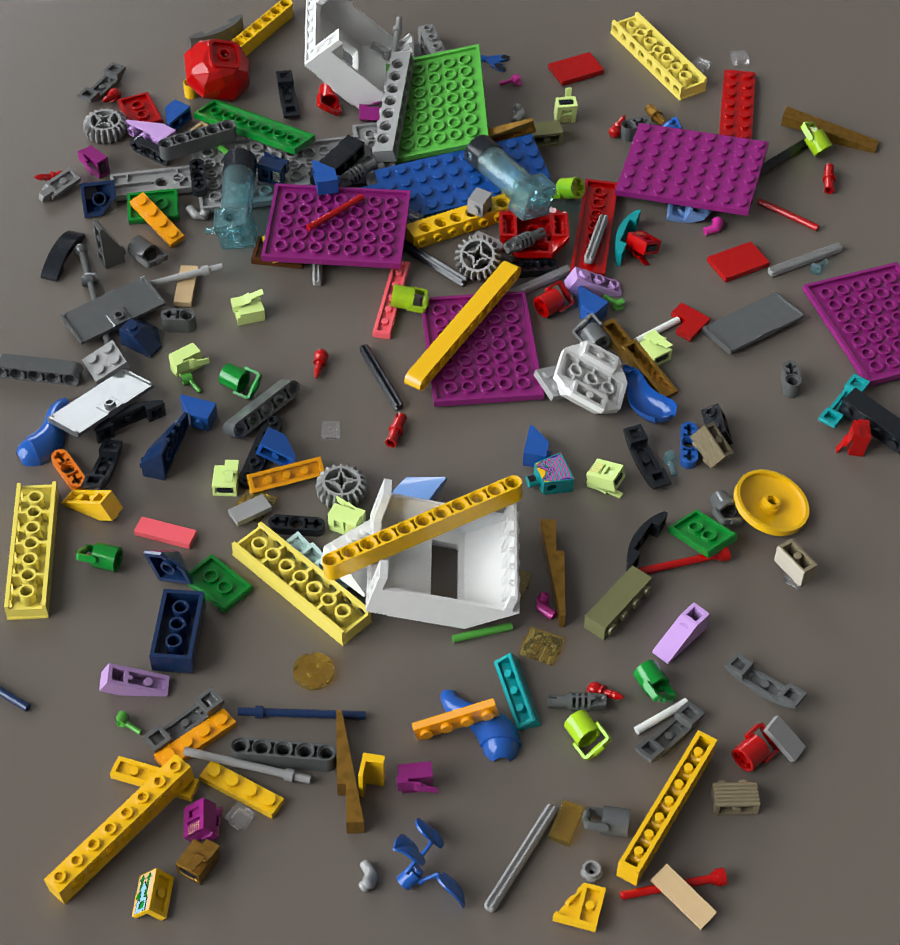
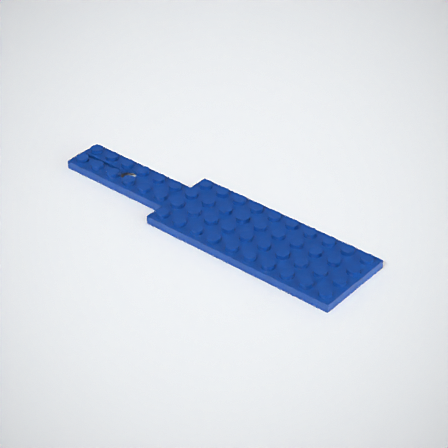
(448, 180)

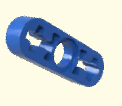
(684, 451)

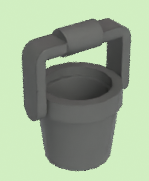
(725, 509)

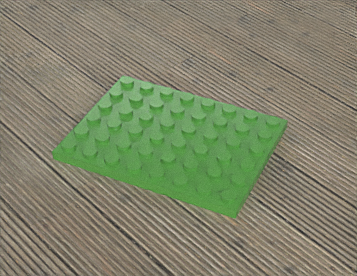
(444, 104)

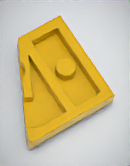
(582, 908)

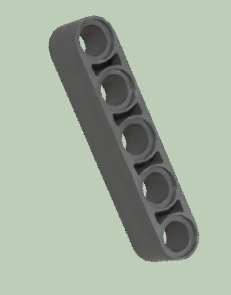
(197, 140)
(40, 369)
(261, 408)
(293, 749)

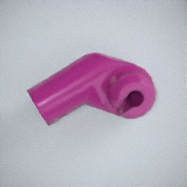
(715, 227)
(542, 605)

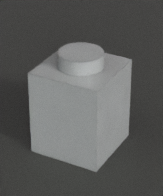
(479, 202)

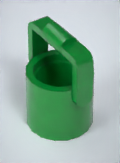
(238, 379)
(103, 556)
(654, 681)

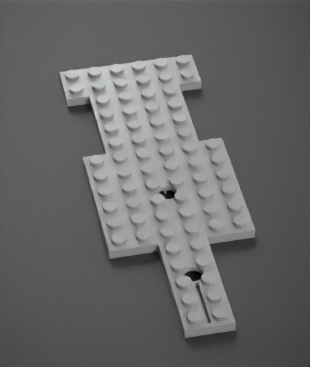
(298, 172)

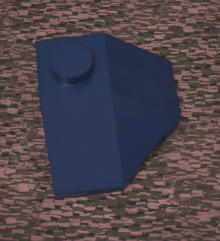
(97, 197)
(140, 337)
(169, 566)

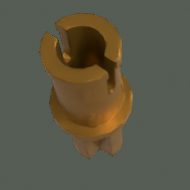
(655, 115)

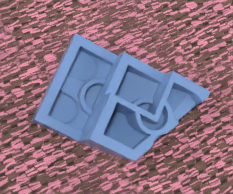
(686, 214)
(421, 487)

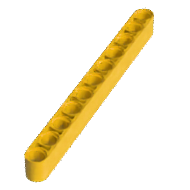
(257, 33)
(462, 326)
(422, 527)

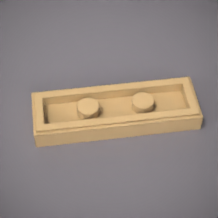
(185, 288)
(683, 896)

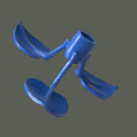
(413, 873)

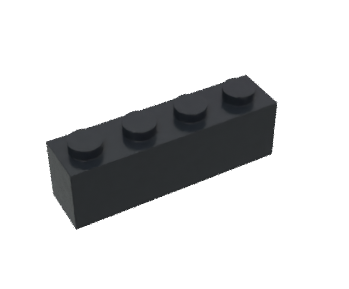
(343, 156)
(883, 423)

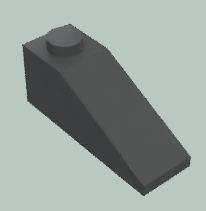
(108, 249)

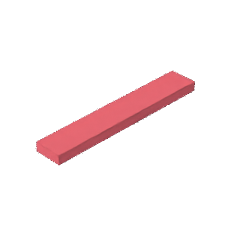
(387, 315)

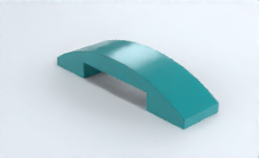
(629, 224)
(831, 415)

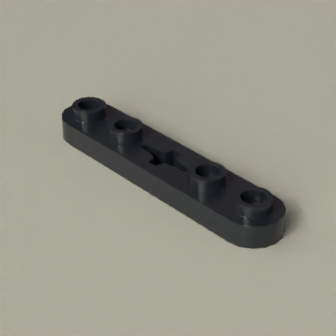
(253, 462)

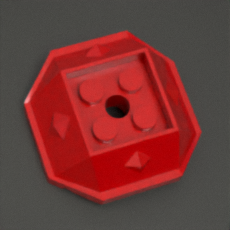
(554, 224)

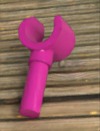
(516, 79)

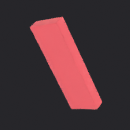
(165, 532)

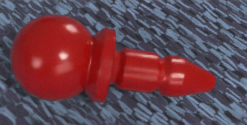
(113, 95)
(615, 130)
(47, 177)
(320, 359)
(596, 687)

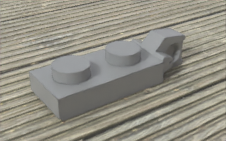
(59, 184)

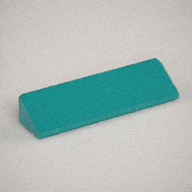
(517, 692)

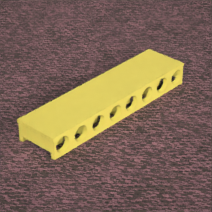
(659, 56)
(31, 552)
(302, 584)

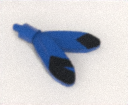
(495, 60)

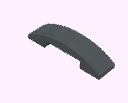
(226, 32)
(112, 76)
(762, 684)
(205, 706)
(671, 734)

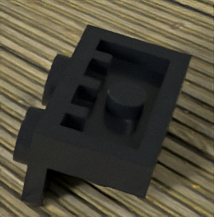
(715, 414)

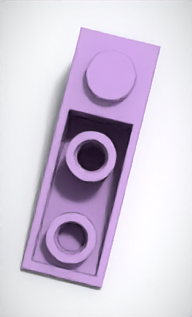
(148, 130)
(593, 282)
(682, 633)

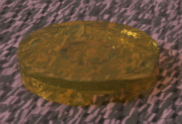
(313, 671)

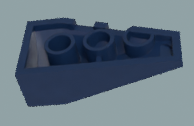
(163, 451)

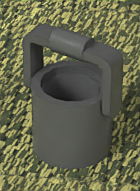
(146, 252)
(592, 332)
(614, 820)

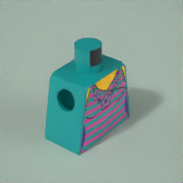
(552, 476)

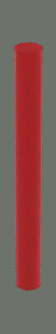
(335, 212)
(788, 214)

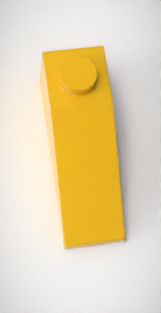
(94, 503)

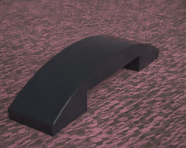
(287, 94)
(59, 254)
(130, 414)
(644, 458)
(105, 465)
(651, 527)

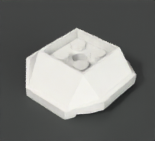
(591, 378)

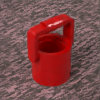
(328, 100)
(552, 300)
(753, 749)

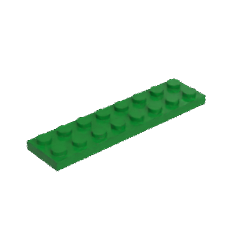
(256, 126)

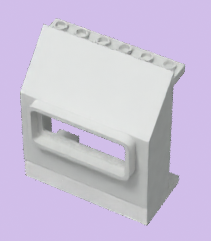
(340, 26)
(485, 572)

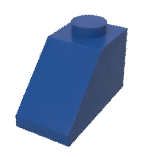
(177, 114)
(325, 178)
(591, 303)
(200, 412)
(276, 448)
(535, 448)

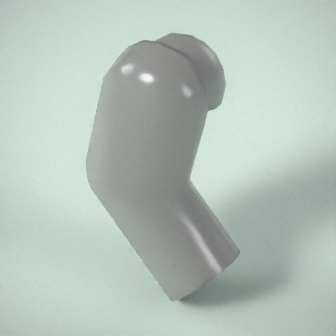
(381, 49)
(519, 113)
(203, 215)
(370, 877)

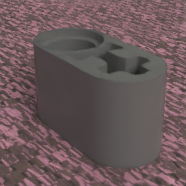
(629, 127)
(178, 320)
(790, 379)

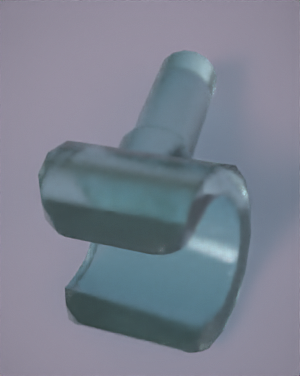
(816, 268)
(670, 456)

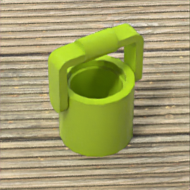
(818, 140)
(570, 188)
(403, 298)
(585, 732)

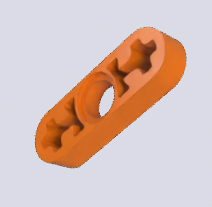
(68, 463)

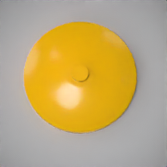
(771, 502)

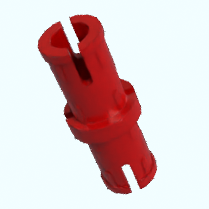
(829, 178)
(396, 430)

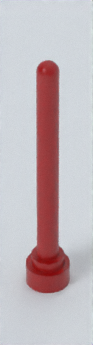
(723, 555)
(717, 877)

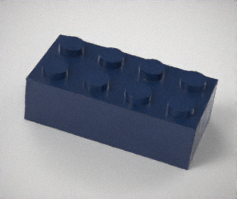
(178, 631)

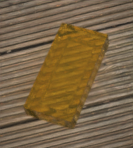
(566, 823)

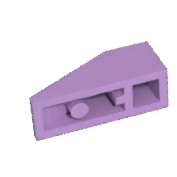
(132, 681)

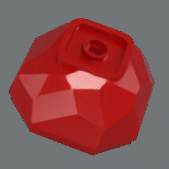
(217, 69)

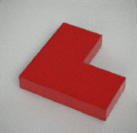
(691, 321)

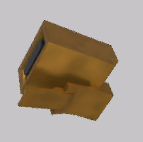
(198, 860)

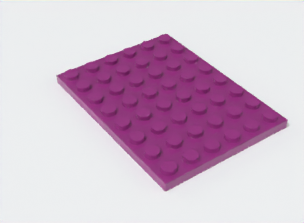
(692, 169)
(361, 236)
(863, 318)
(493, 361)

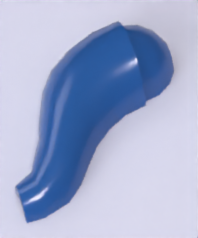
(646, 401)
(43, 442)
(496, 736)

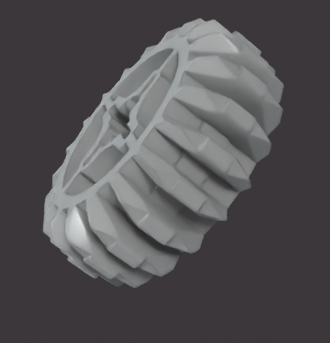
(105, 125)
(485, 260)
(330, 481)

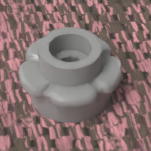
(594, 866)

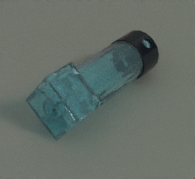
(528, 193)
(234, 219)

